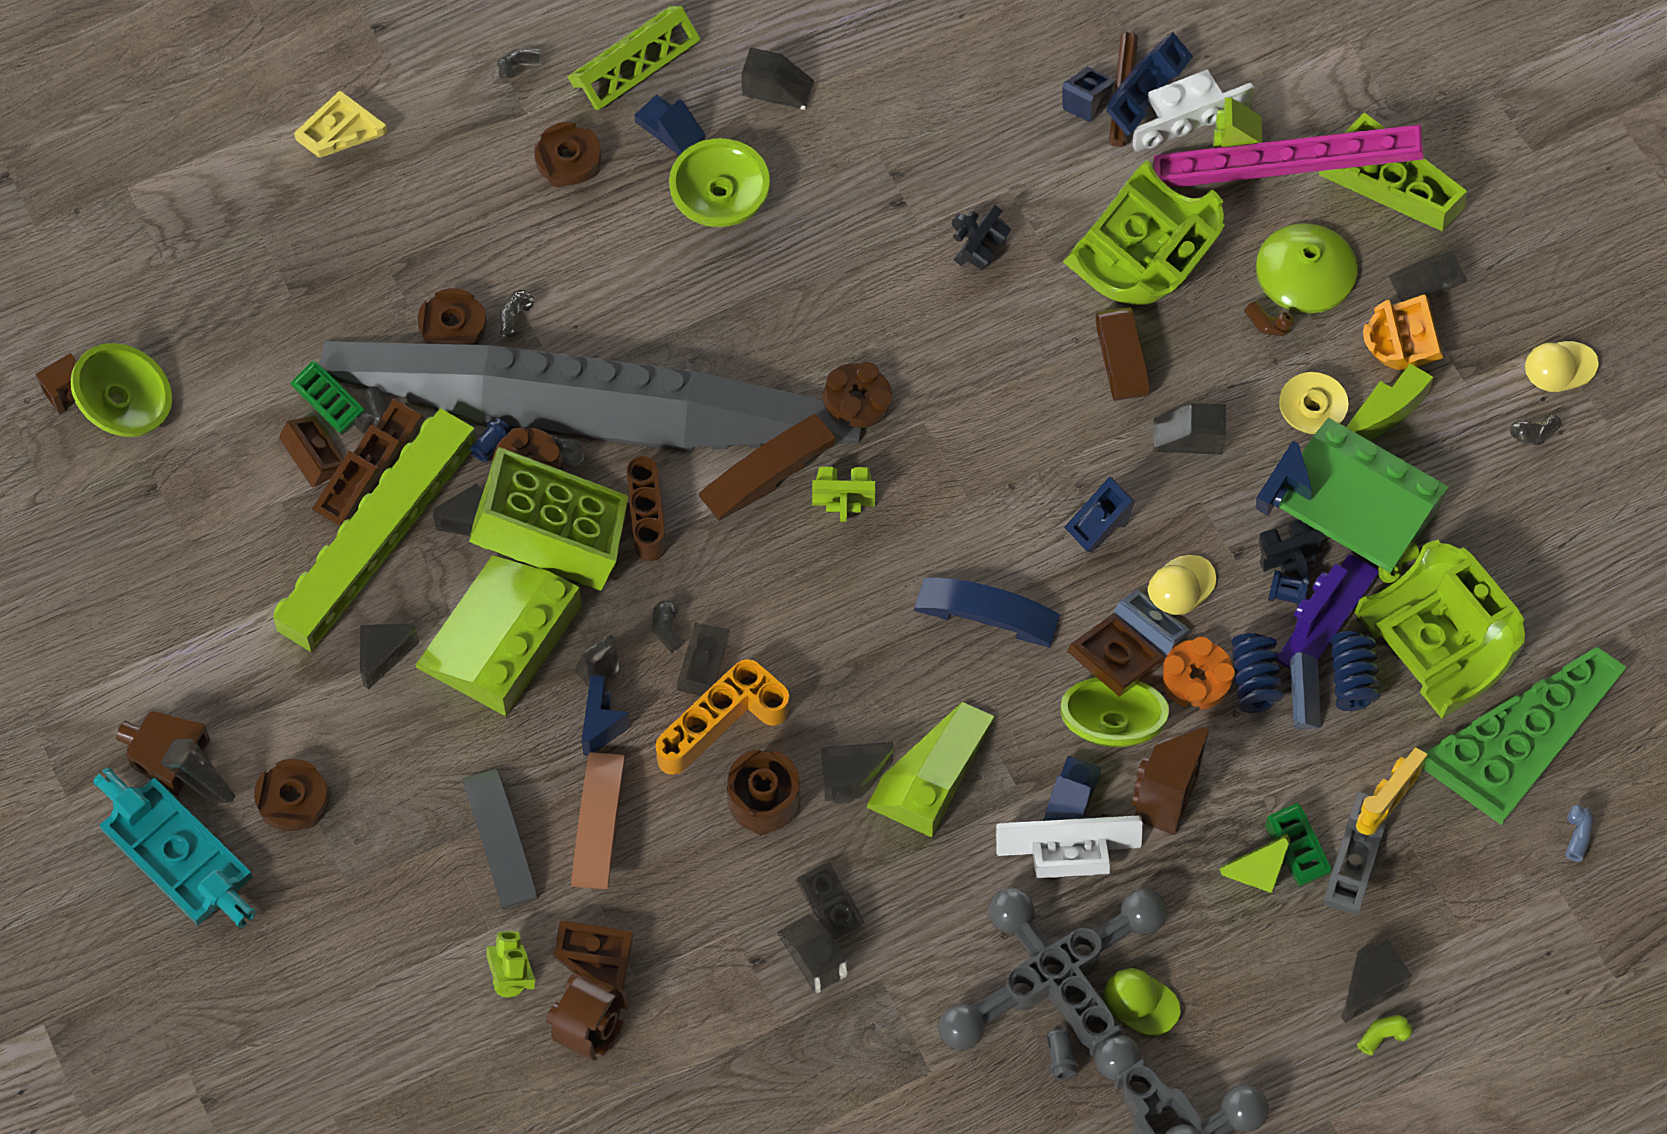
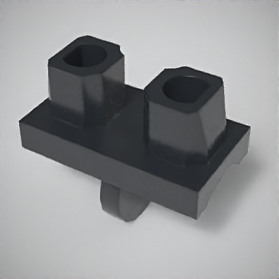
(989, 227)
(1292, 553)

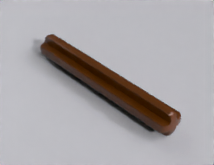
(1125, 65)

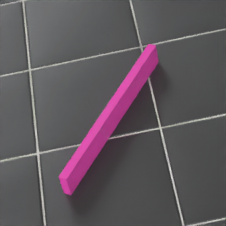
(1290, 156)

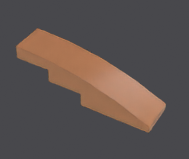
(598, 821)

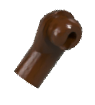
(1267, 324)

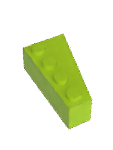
(1406, 186)

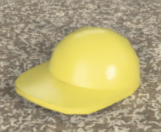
(1561, 365)
(1182, 584)

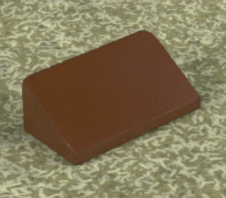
(311, 449)

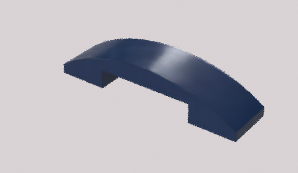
(1153, 72)
(988, 606)

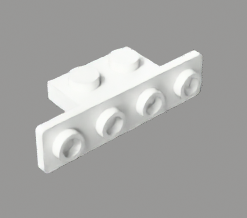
(1186, 107)
(1069, 845)

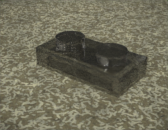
(703, 659)

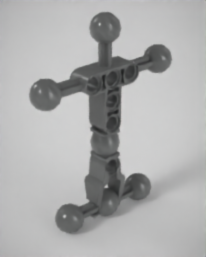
(1114, 1054)

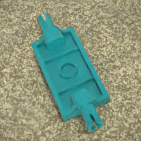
(174, 849)

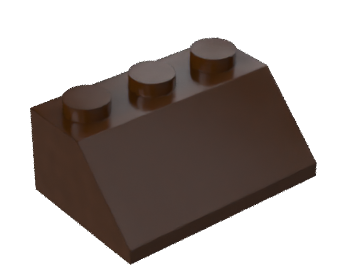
(1168, 780)

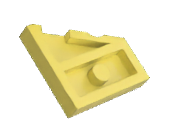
(339, 126)

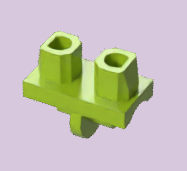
(843, 495)
(510, 965)

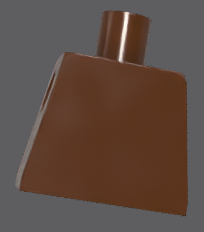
(151, 741)

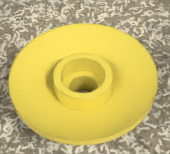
(1317, 391)

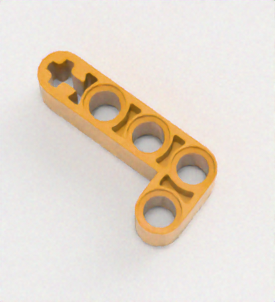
(718, 720)

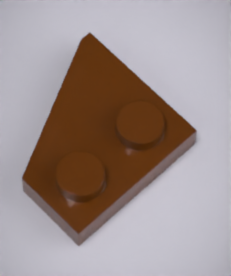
(594, 951)

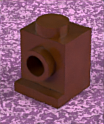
(56, 382)

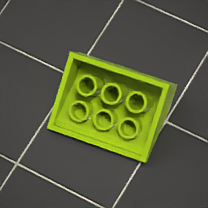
(550, 519)
(501, 632)

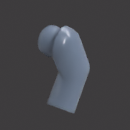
(1582, 833)

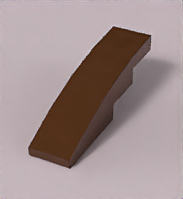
(766, 466)
(362, 469)

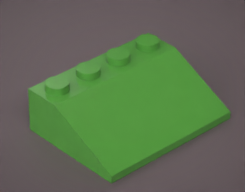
(1364, 496)

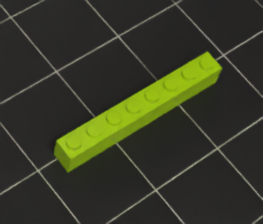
(374, 530)

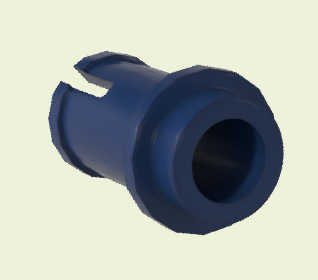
(488, 441)

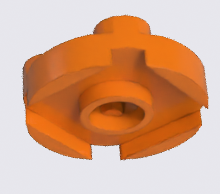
(1194, 692)

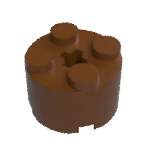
(779, 793)
(587, 1015)

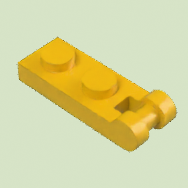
(1390, 792)

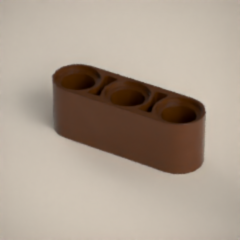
(1122, 354)
(646, 522)

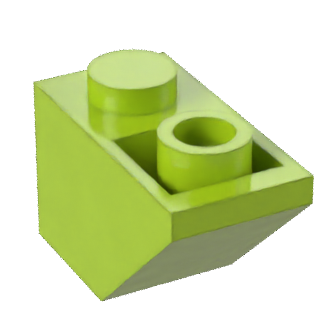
(1236, 125)

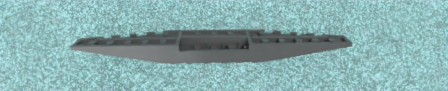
(579, 394)

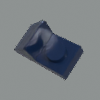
(1084, 91)
(670, 124)
(1288, 474)
(1100, 514)
(601, 722)
(1072, 790)

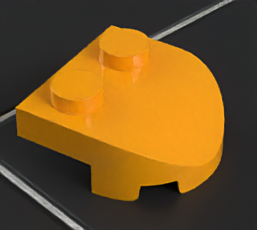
(1403, 334)

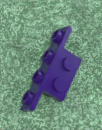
(1328, 608)

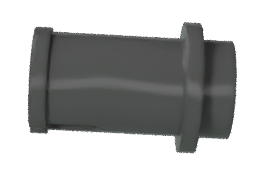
(1061, 1055)

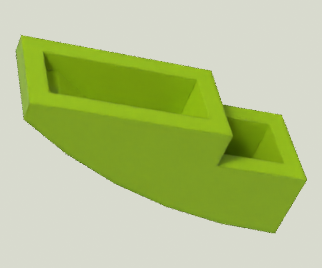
(1391, 405)

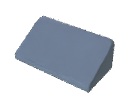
(1151, 623)
(1305, 692)

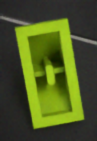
(1260, 866)

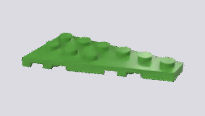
(1515, 743)

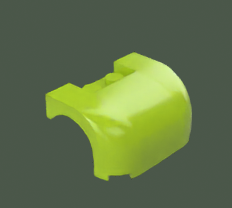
(1146, 240)
(1447, 625)

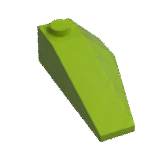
(927, 776)

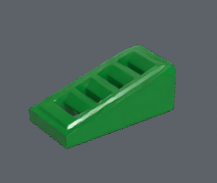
(312, 382)
(1301, 826)

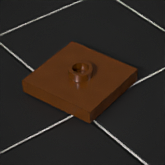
(1116, 654)

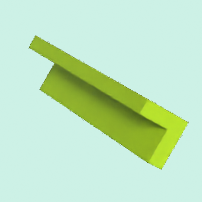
(626, 48)

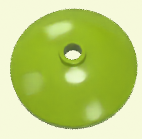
(717, 168)
(1301, 281)
(130, 380)
(1111, 720)

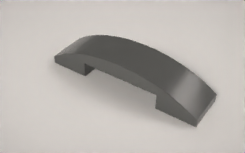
(500, 838)
(1353, 864)

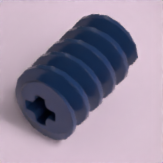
(1354, 670)
(1256, 672)

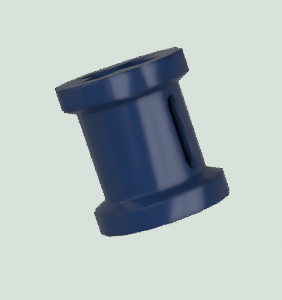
(1288, 588)

